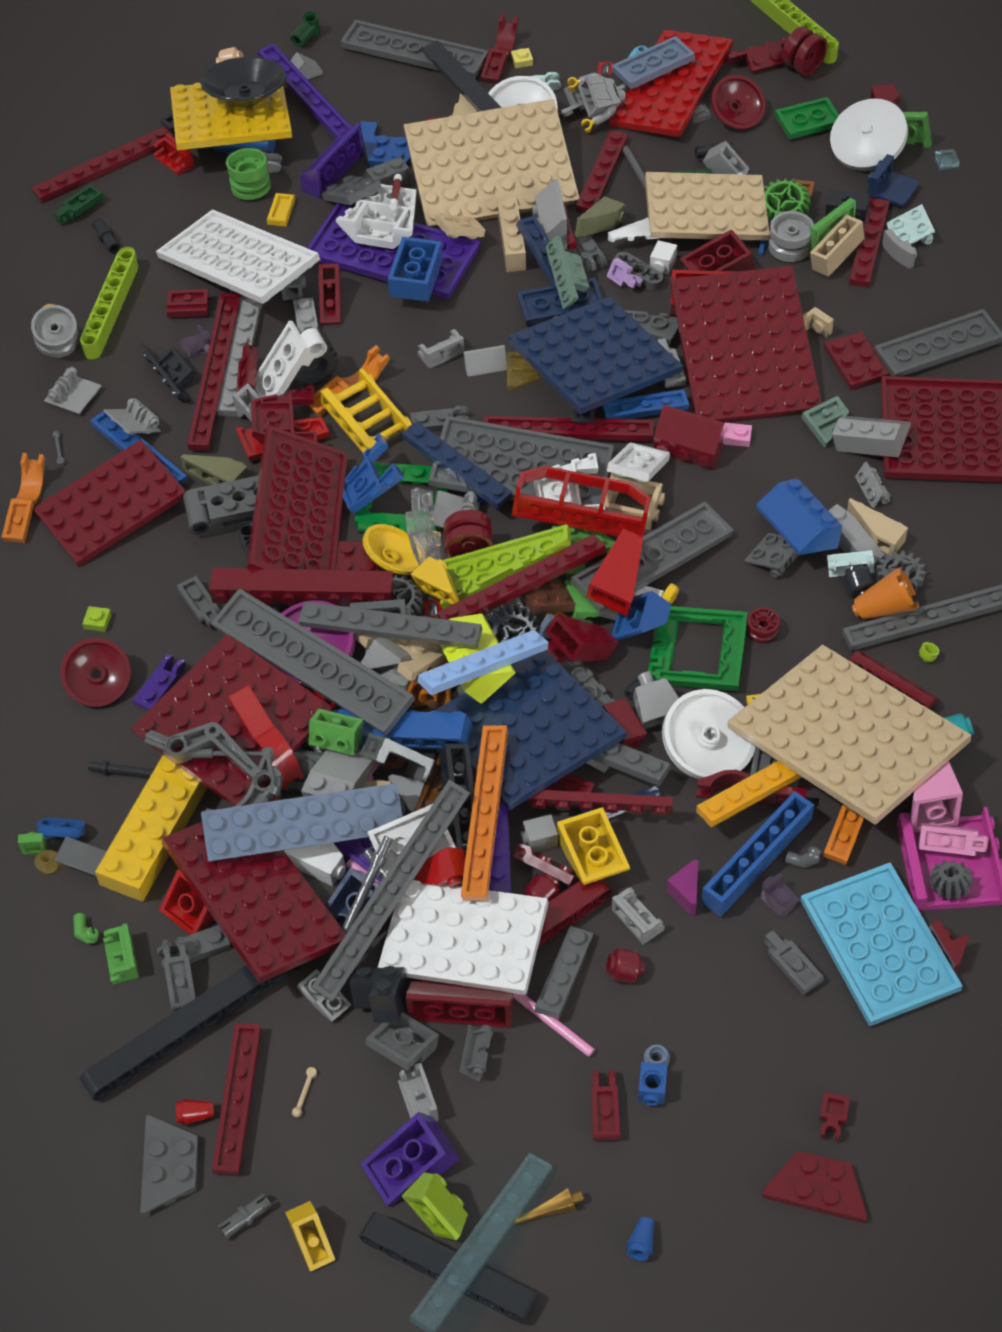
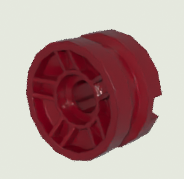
(770, 625)

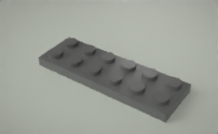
(939, 343)

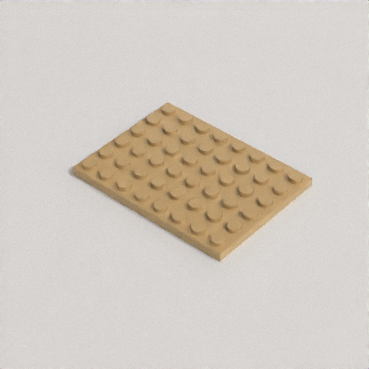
(487, 157)
(849, 733)

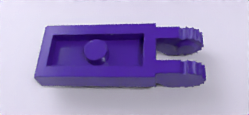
(159, 683)

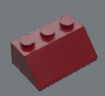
(689, 436)

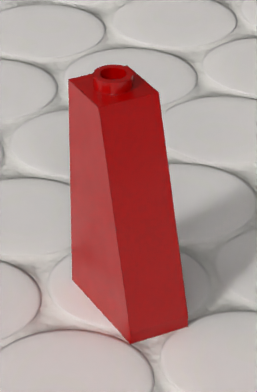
(616, 577)

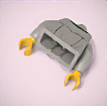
(599, 97)

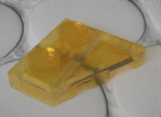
(519, 371)

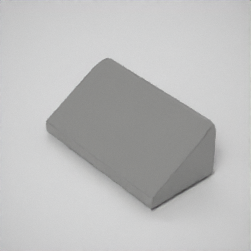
(485, 360)

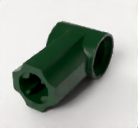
(309, 27)

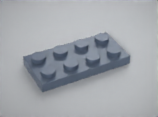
(653, 62)

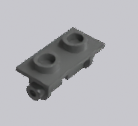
(474, 1052)

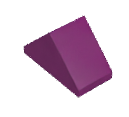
(683, 887)

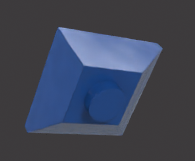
(646, 613)

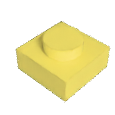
(522, 58)

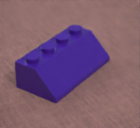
(333, 162)

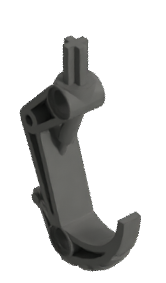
(200, 744)

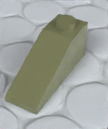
(600, 217)
(214, 469)

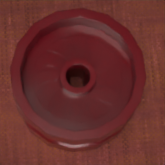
(804, 51)
(467, 532)

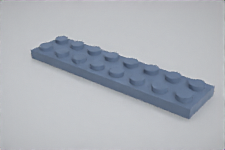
(298, 821)

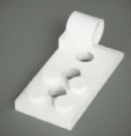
(282, 365)

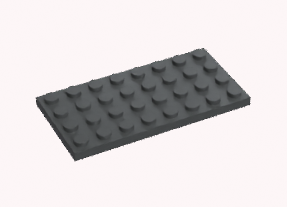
(510, 450)

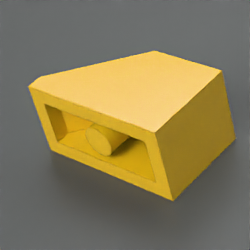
(310, 1235)

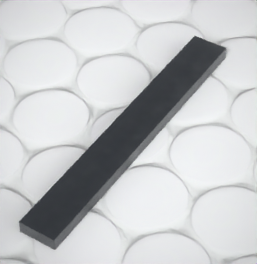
(459, 77)

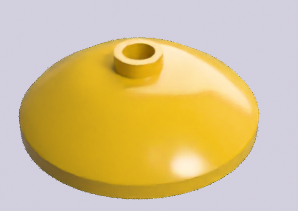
(390, 549)

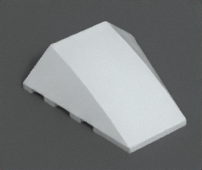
(375, 223)

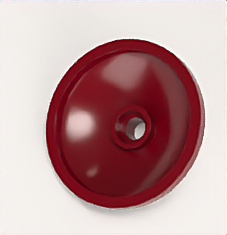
(744, 96)
(88, 657)

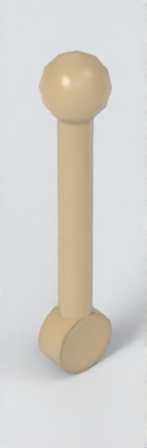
(311, 1073)

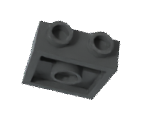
(403, 1041)

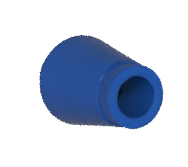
(641, 1240)

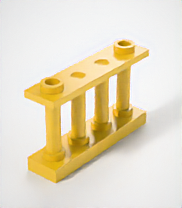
(355, 429)

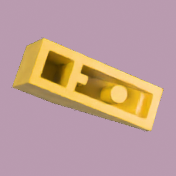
(435, 580)

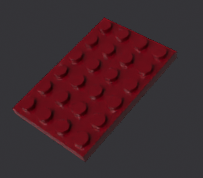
(109, 502)

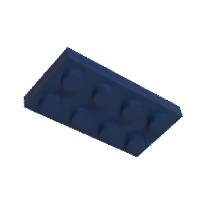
(544, 303)

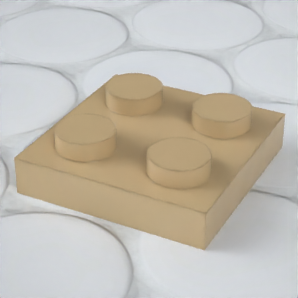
(460, 226)

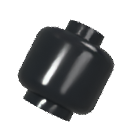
(857, 580)

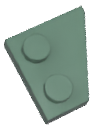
(824, 417)

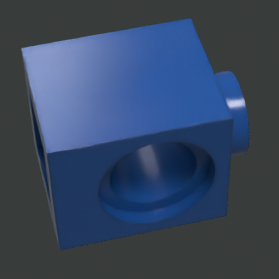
(656, 1074)

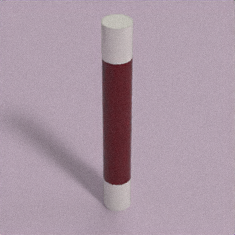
(395, 192)

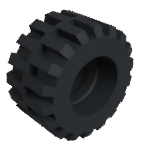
(319, 367)

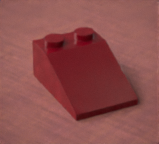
(720, 254)

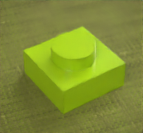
(96, 619)

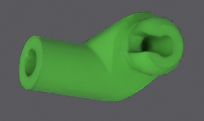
(82, 932)

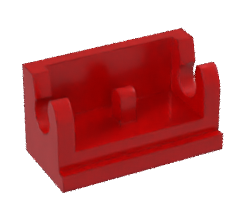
(175, 160)

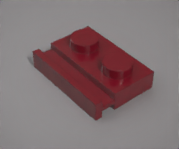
(187, 303)

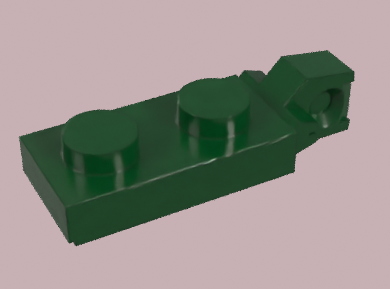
(78, 204)

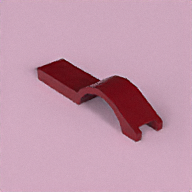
(502, 50)
(731, 777)

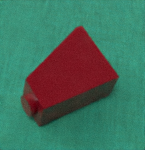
(581, 639)

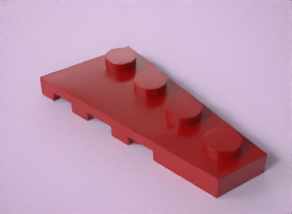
(253, 447)

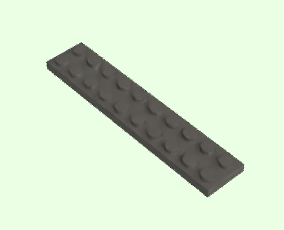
(313, 662)

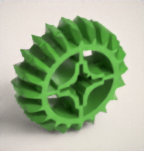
(780, 197)

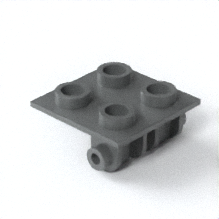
(773, 553)

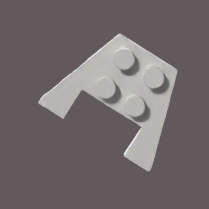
(552, 488)

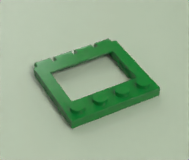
(414, 474)
(730, 655)

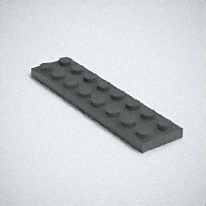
(407, 46)
(668, 547)

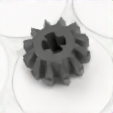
(951, 880)

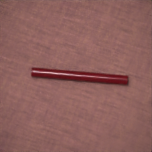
(570, 233)

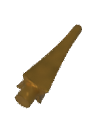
(561, 1203)

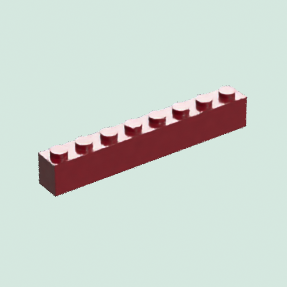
(302, 585)

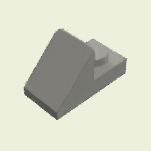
(242, 400)

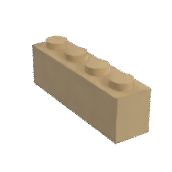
(511, 237)

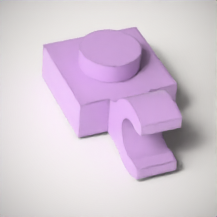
(621, 274)

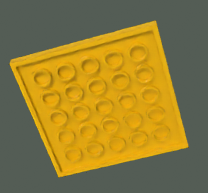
(211, 122)

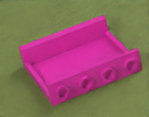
(984, 866)

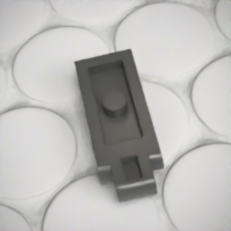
(198, 600)

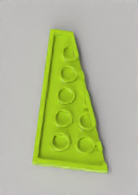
(492, 564)

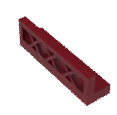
(895, 679)

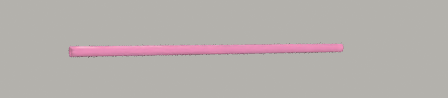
(528, 1003)

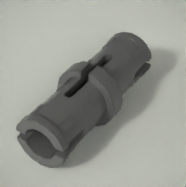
(244, 1216)

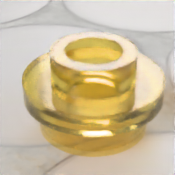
(49, 866)

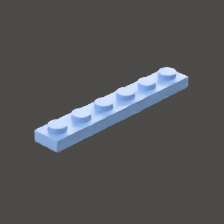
(482, 662)

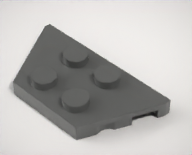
(168, 1164)

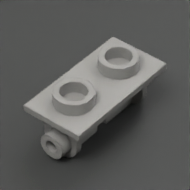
(871, 485)

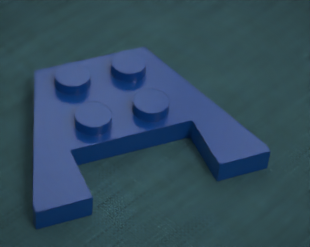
(382, 148)
(365, 483)

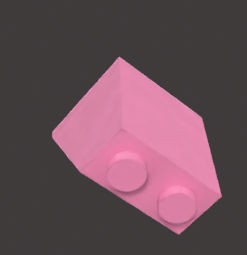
(937, 800)

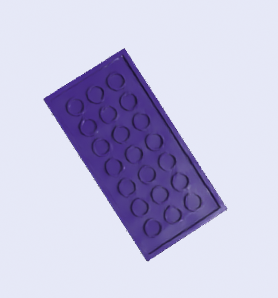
(376, 262)

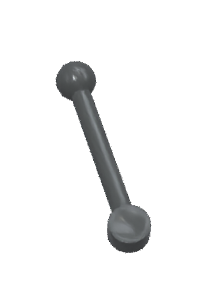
(60, 460)

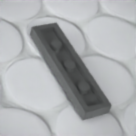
(564, 972)

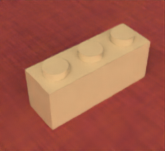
(837, 245)

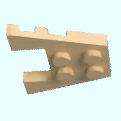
(422, 654)

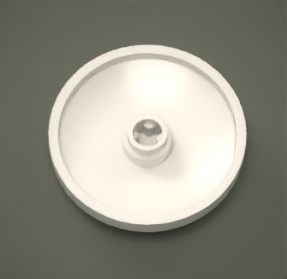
(520, 91)
(868, 133)
(699, 736)

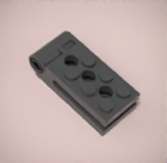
(220, 506)

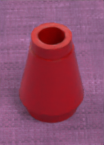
(191, 1111)

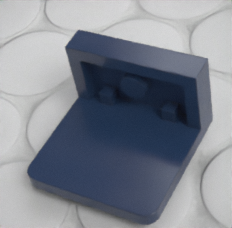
(890, 186)

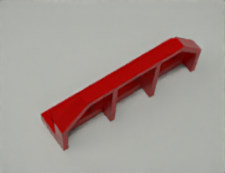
(579, 515)

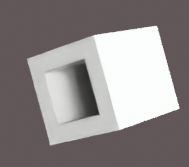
(663, 257)

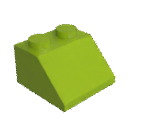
(436, 1206)

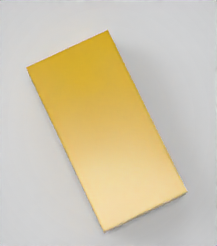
(281, 209)

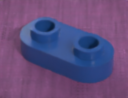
(61, 828)

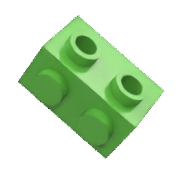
(335, 732)

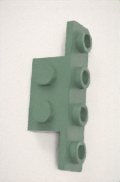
(567, 272)

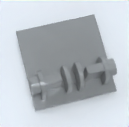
(72, 392)
(135, 418)
(449, 503)

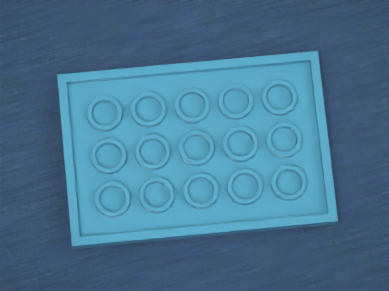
(880, 944)

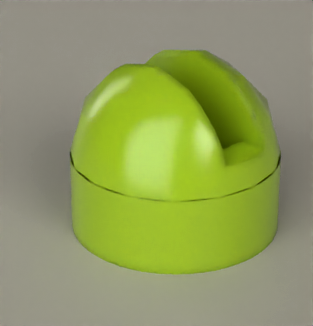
(928, 652)

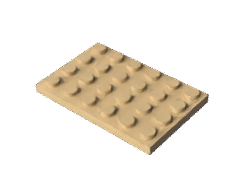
(706, 205)

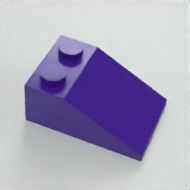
(406, 1155)

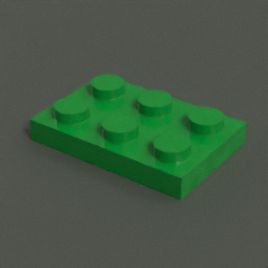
(807, 118)

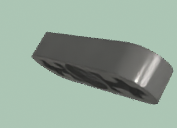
(651, 277)

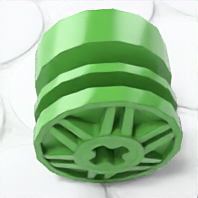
(248, 173)

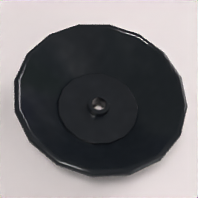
(243, 80)

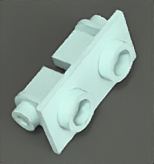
(840, 562)

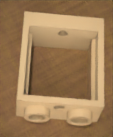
(651, 488)

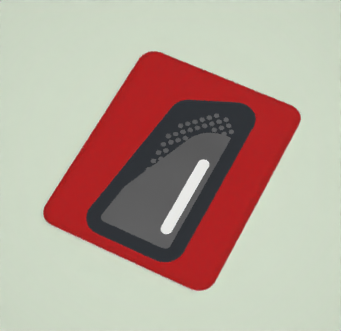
(605, 67)
(431, 607)

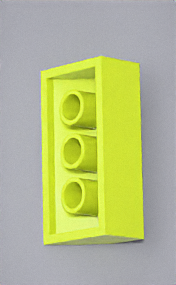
(487, 684)

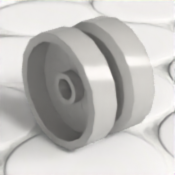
(790, 236)
(55, 331)

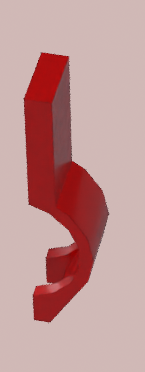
(265, 734)

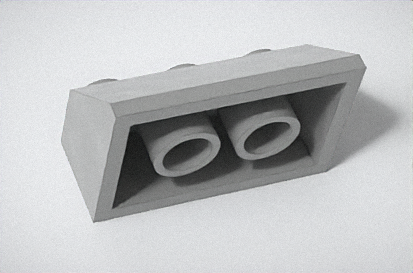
(551, 212)
(870, 436)

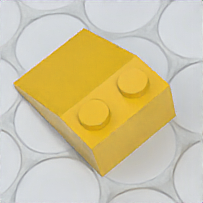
(591, 846)

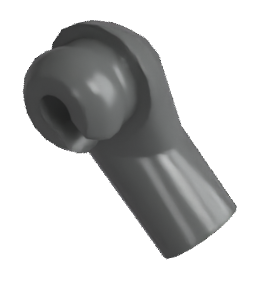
(805, 860)

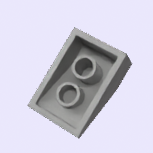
(337, 773)

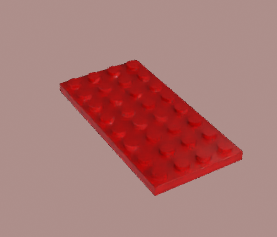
(672, 98)

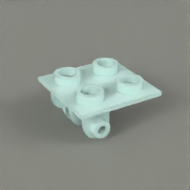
(913, 226)

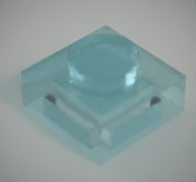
(946, 159)

